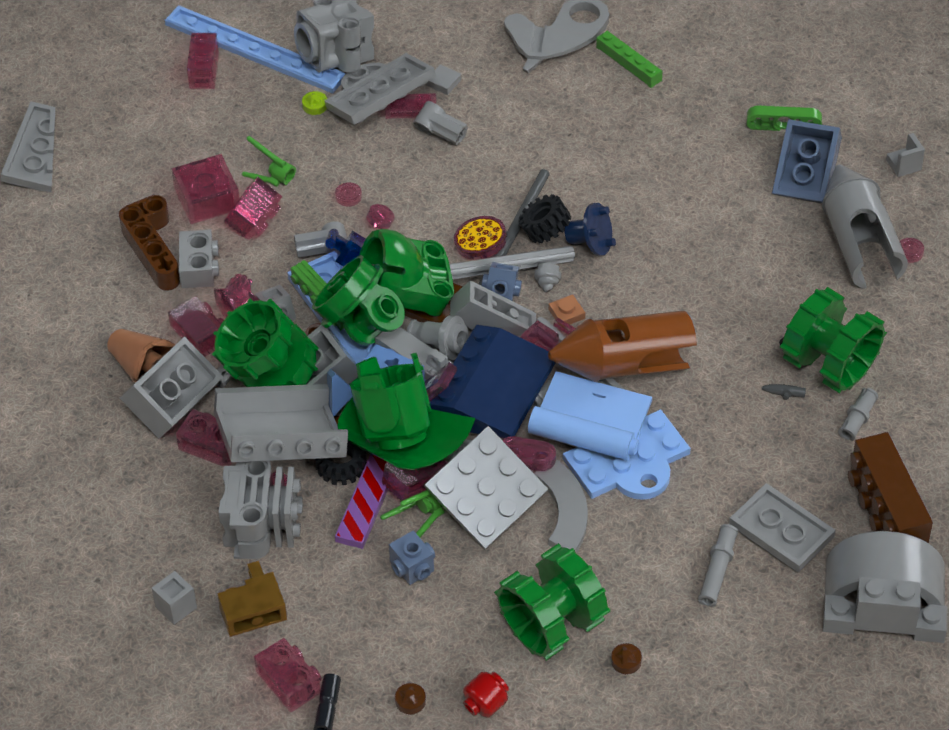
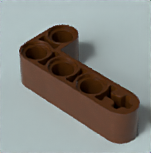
(139, 228)

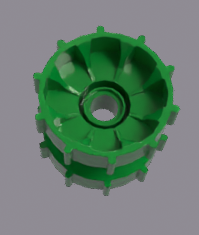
(264, 346)
(846, 348)
(566, 591)

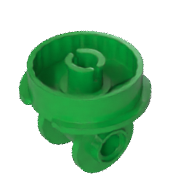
(359, 302)

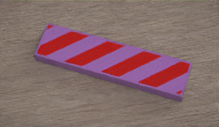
(363, 505)

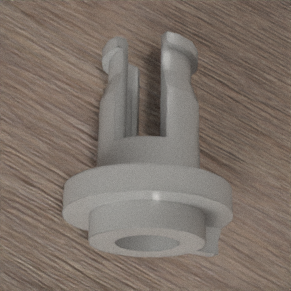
(445, 336)

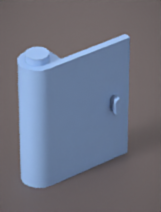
(590, 415)

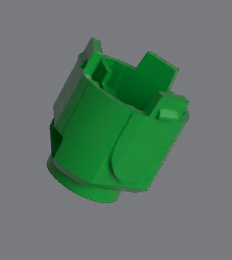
(391, 403)

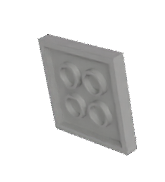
(486, 487)

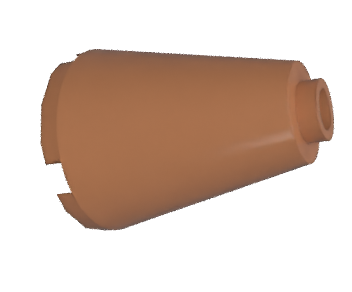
(137, 351)

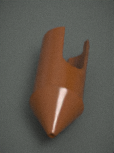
(649, 345)

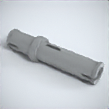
(721, 554)

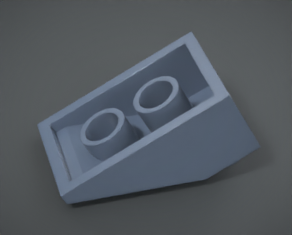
(807, 160)

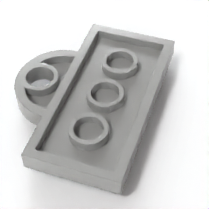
(377, 86)

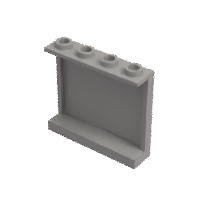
(278, 423)

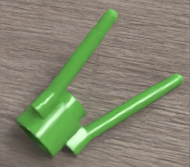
(279, 169)
(425, 502)

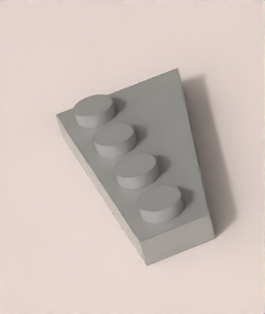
(32, 151)

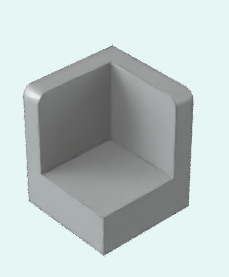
(907, 159)
(174, 597)

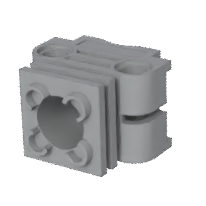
(256, 507)

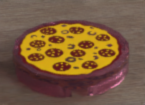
(480, 237)

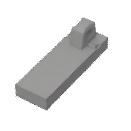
(406, 344)

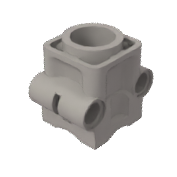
(334, 35)

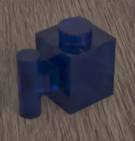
(347, 248)

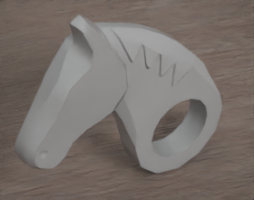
(559, 38)

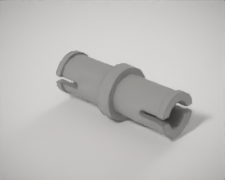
(858, 414)

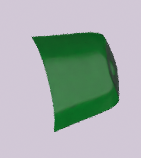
(442, 438)

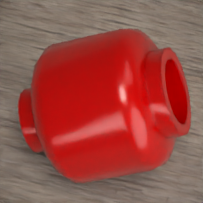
(485, 694)

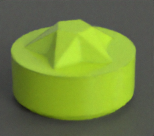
(314, 103)

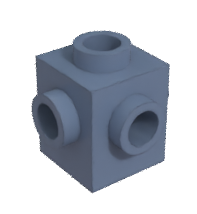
(504, 275)
(411, 558)

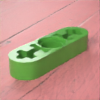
(777, 112)

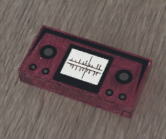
(440, 380)

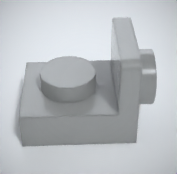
(280, 297)

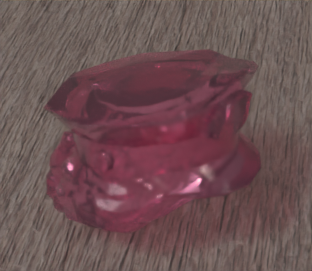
(235, 294)

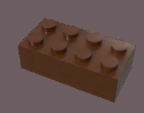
(887, 488)

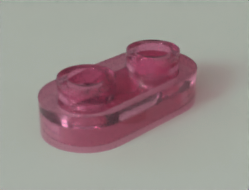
(532, 452)

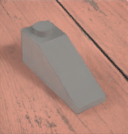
(486, 308)

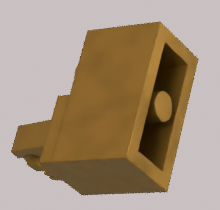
(253, 604)

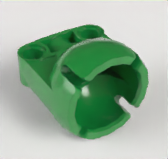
(411, 269)

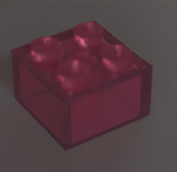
(205, 188)

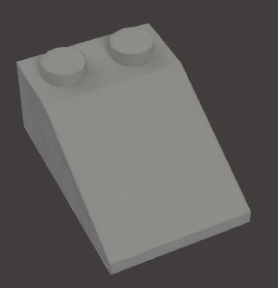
(331, 355)
(171, 387)

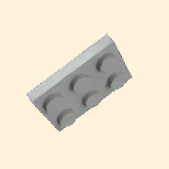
(782, 527)

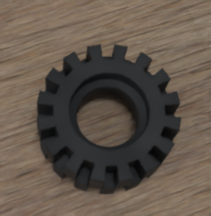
(544, 218)
(343, 471)

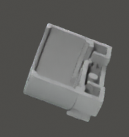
(889, 578)

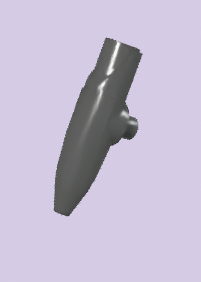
(785, 390)

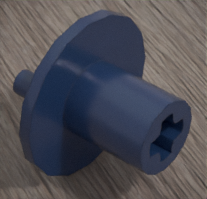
(593, 230)

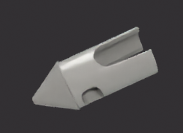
(860, 217)

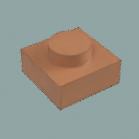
(567, 310)

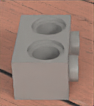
(197, 258)

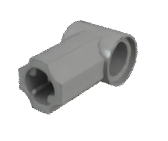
(435, 121)
(314, 242)

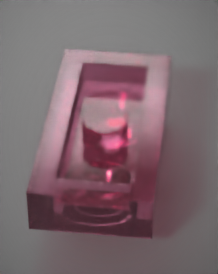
(408, 106)

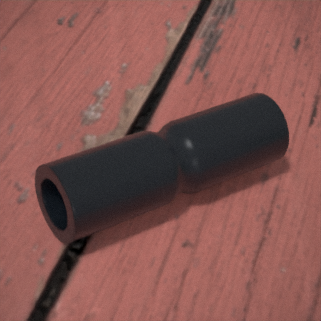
(328, 699)

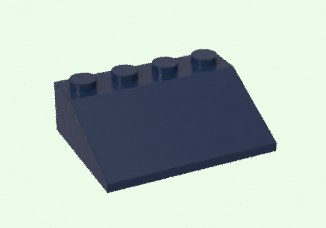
(495, 380)

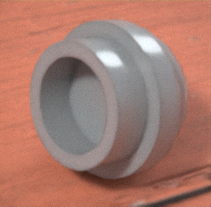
(547, 275)

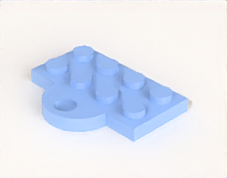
(656, 449)

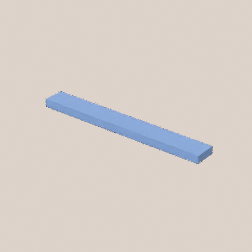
(255, 49)

